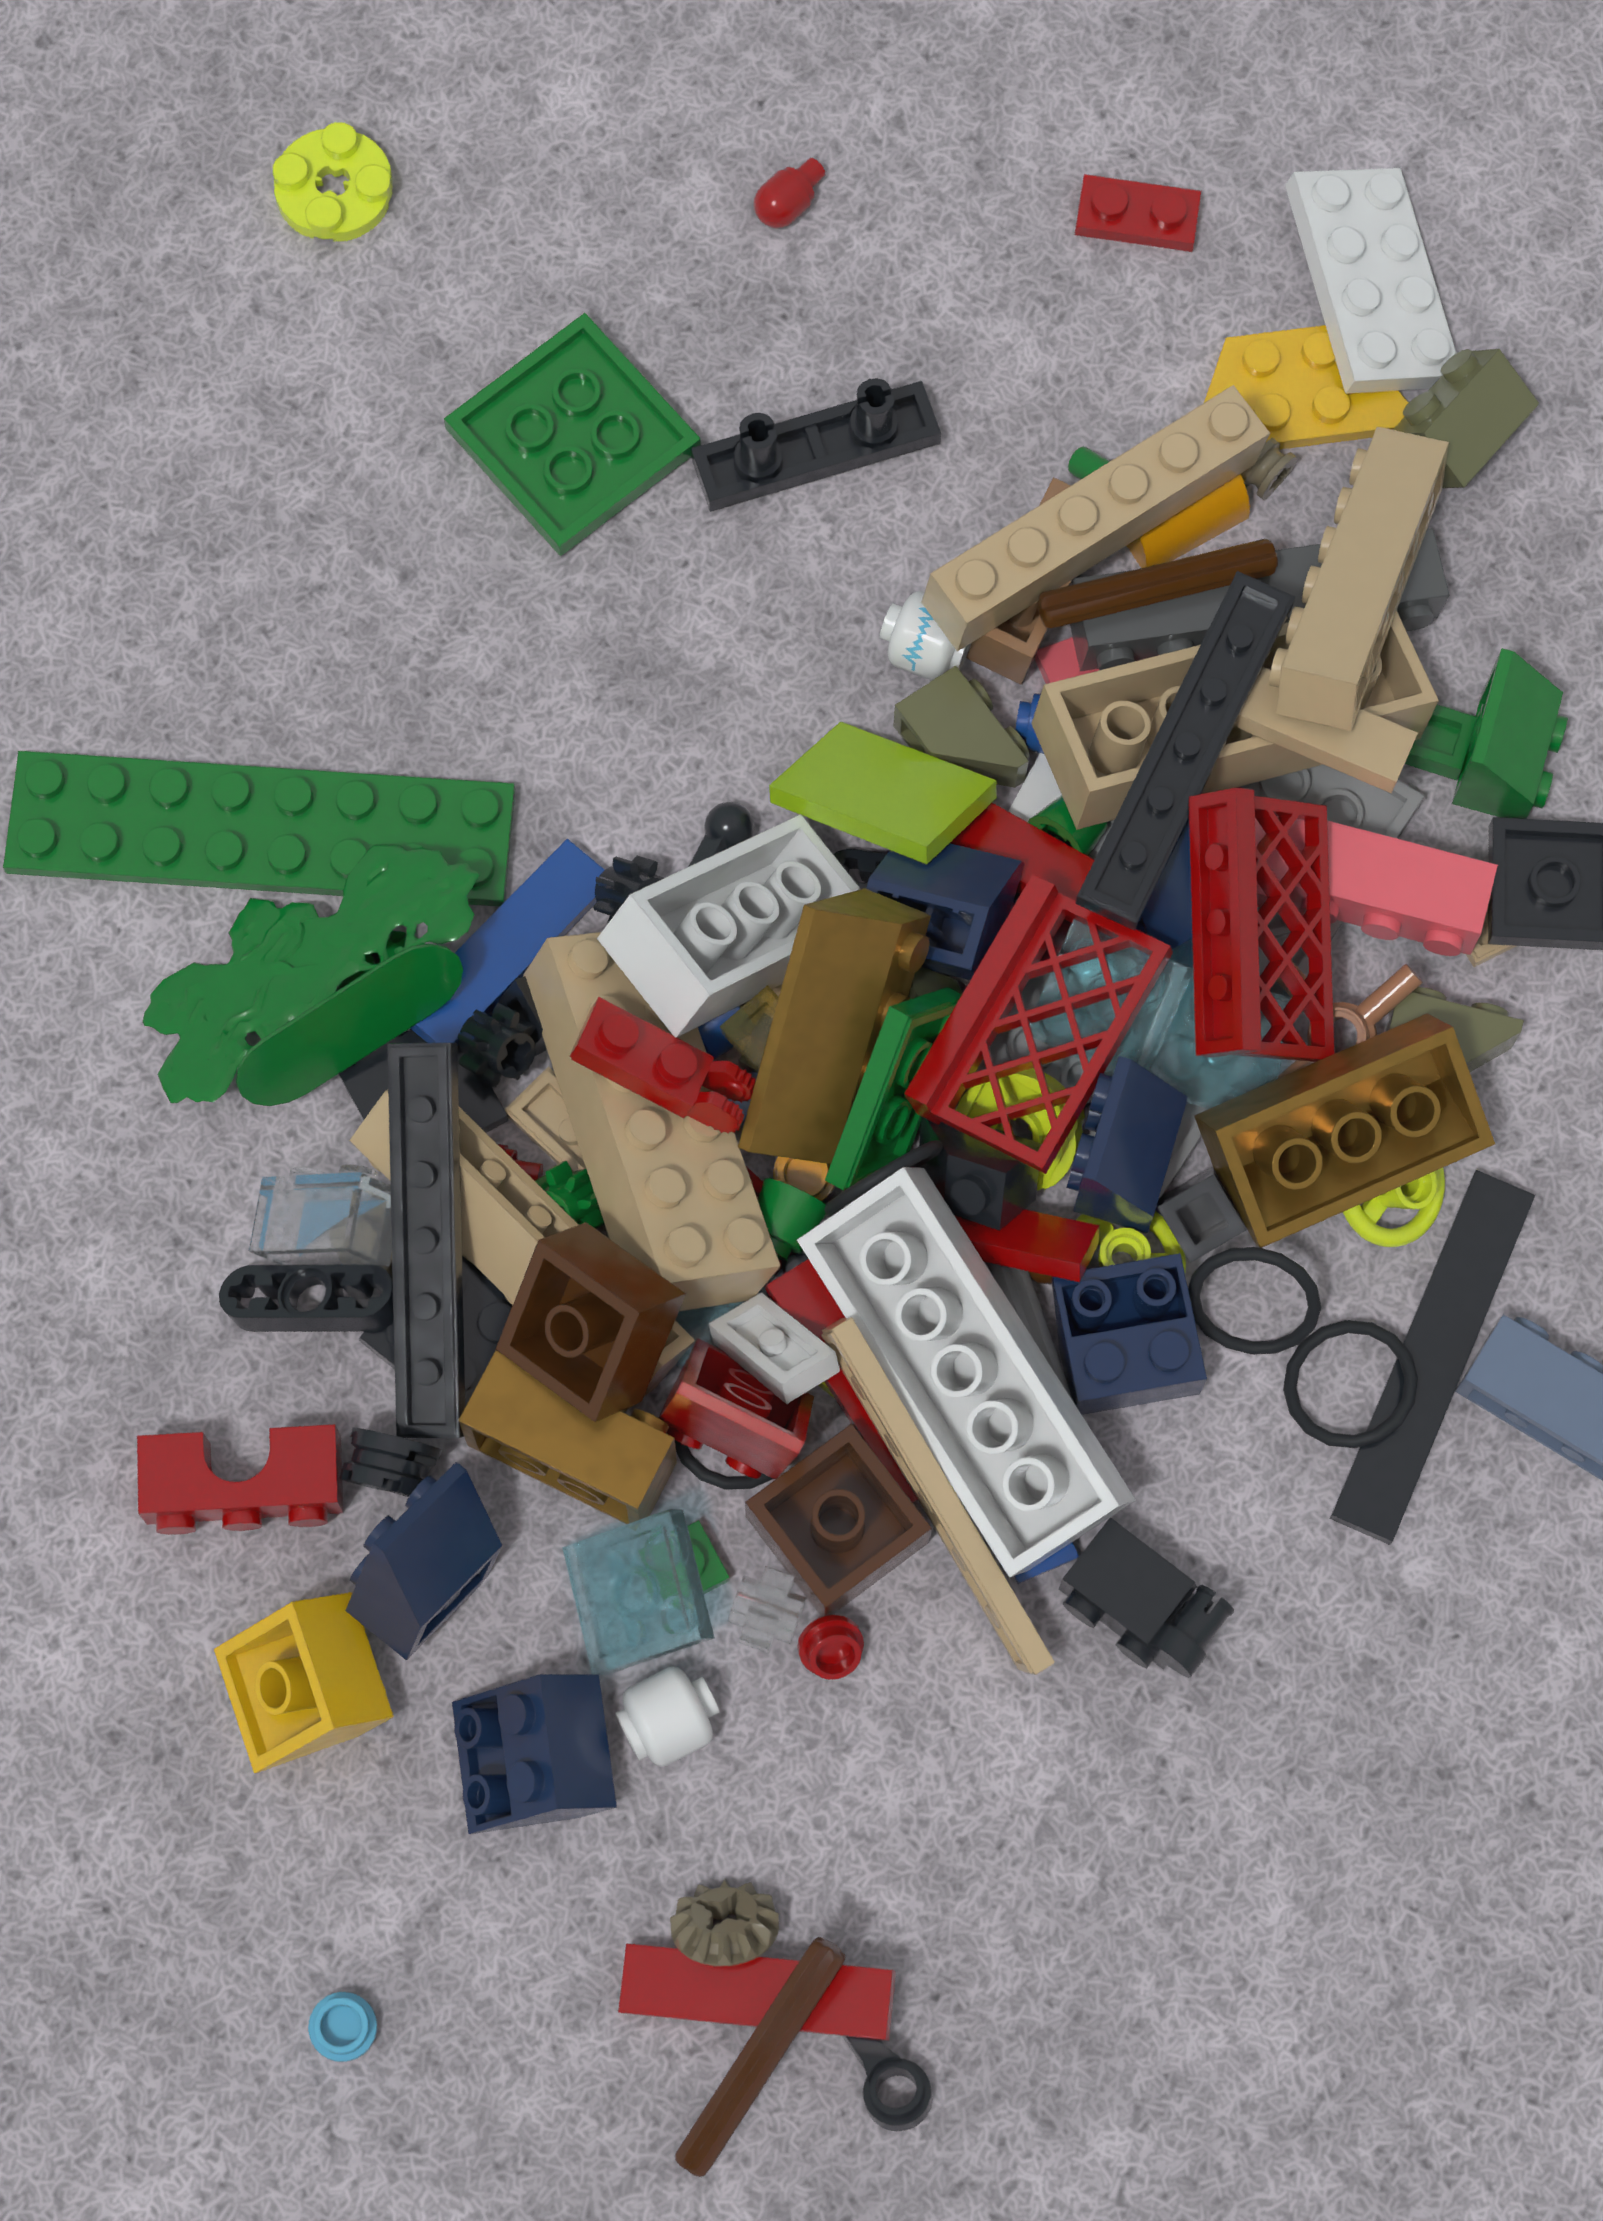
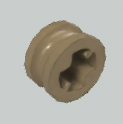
(1269, 469)

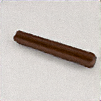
(1155, 583)
(760, 2056)

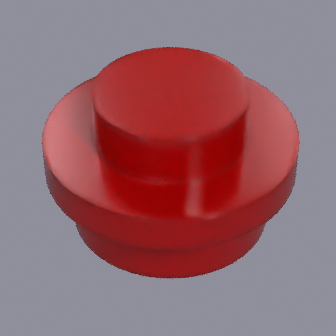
(831, 1646)

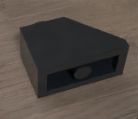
(977, 1178)

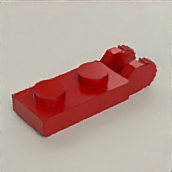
(662, 1067)

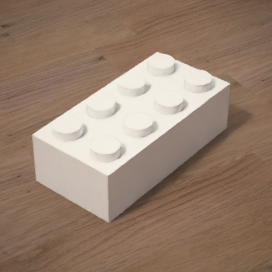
(722, 924)

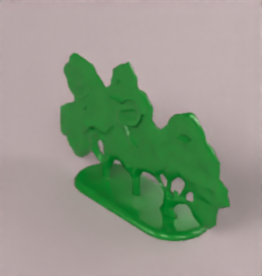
(288, 978)

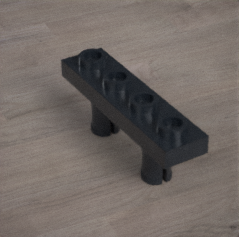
(815, 445)

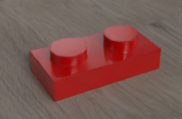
(1138, 213)

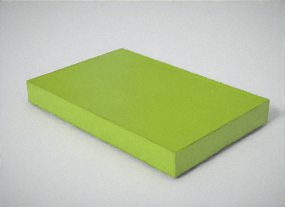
(883, 792)

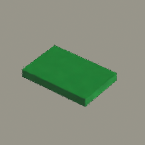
(881, 1117)

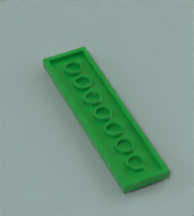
(244, 823)

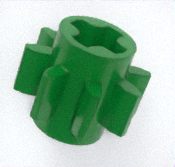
(572, 1193)

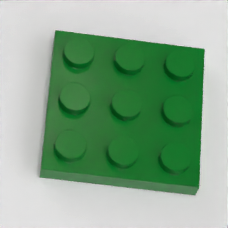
(572, 434)

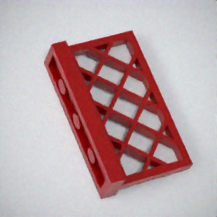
(1231, 928)
(985, 1011)

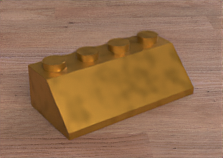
(842, 975)
(1346, 1129)

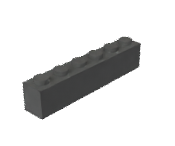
(1185, 620)

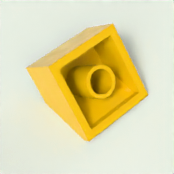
(302, 1681)

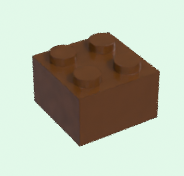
(590, 1321)
(837, 1521)

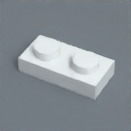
(774, 1347)

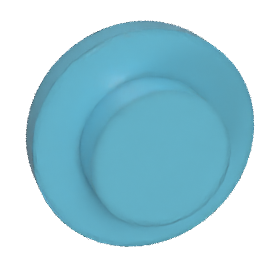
(342, 2026)

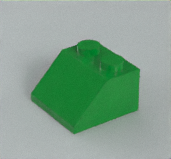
(1511, 741)

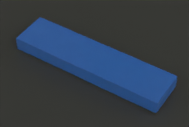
(512, 936)

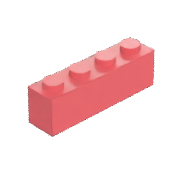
(1397, 888)

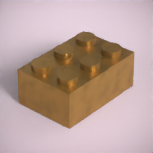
(607, 1463)

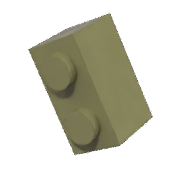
(1472, 408)

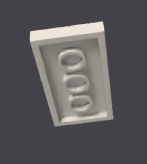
(1371, 278)

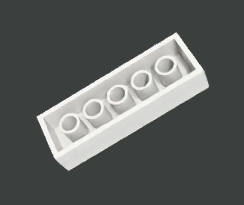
(966, 1370)

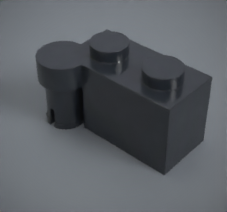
(1143, 1601)

